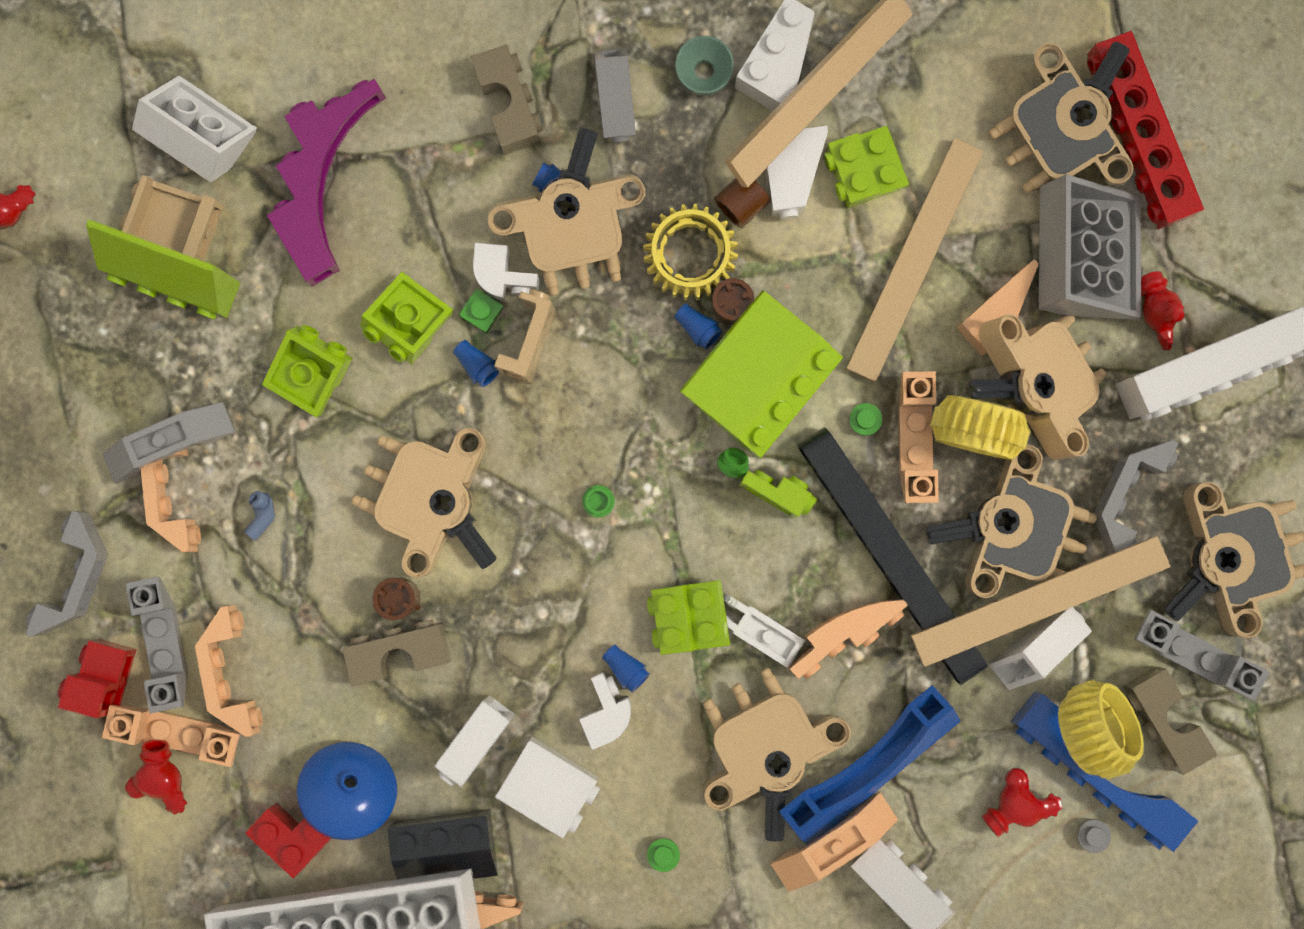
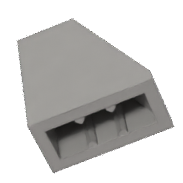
(615, 94)

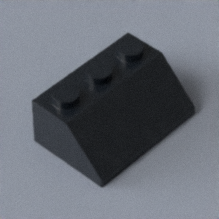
(443, 845)

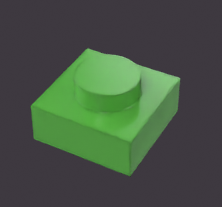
(481, 311)

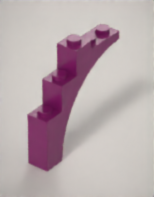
(305, 173)

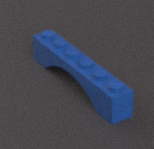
(912, 734)
(1157, 815)

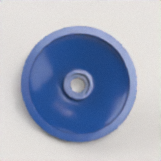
(342, 810)

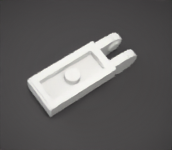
(764, 633)

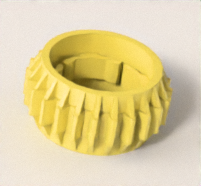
(702, 221)
(980, 427)
(1100, 729)

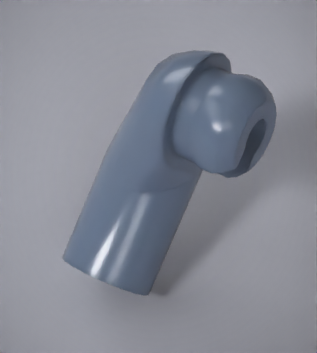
(264, 514)

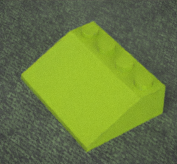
(162, 271)
(761, 374)

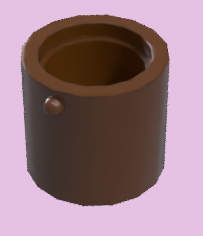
(741, 203)
(731, 300)
(396, 598)

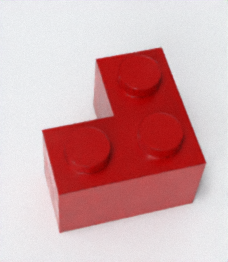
(100, 679)
(286, 840)

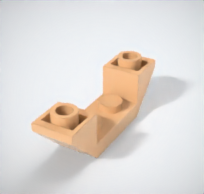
(916, 437)
(158, 507)
(243, 716)
(183, 733)
(837, 846)

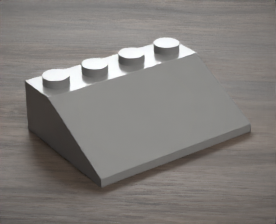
(1089, 250)

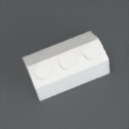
(192, 128)

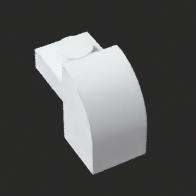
(493, 273)
(610, 720)

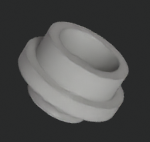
(1094, 835)

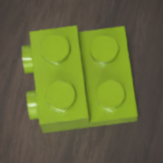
(865, 166)
(404, 319)
(307, 369)
(787, 496)
(689, 617)

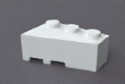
(778, 56)
(903, 887)

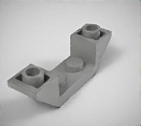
(166, 438)
(1125, 475)
(82, 533)
(162, 643)
(1201, 657)

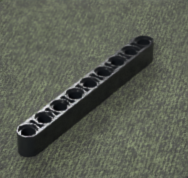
(884, 544)

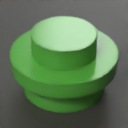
(865, 419)
(733, 462)
(598, 501)
(663, 854)

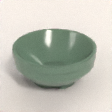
(704, 50)

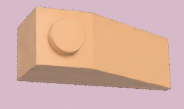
(1004, 302)

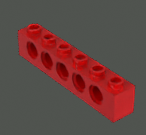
(1160, 141)

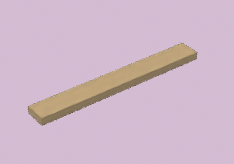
(817, 90)
(914, 260)
(1040, 601)

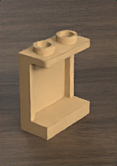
(172, 217)
(535, 339)

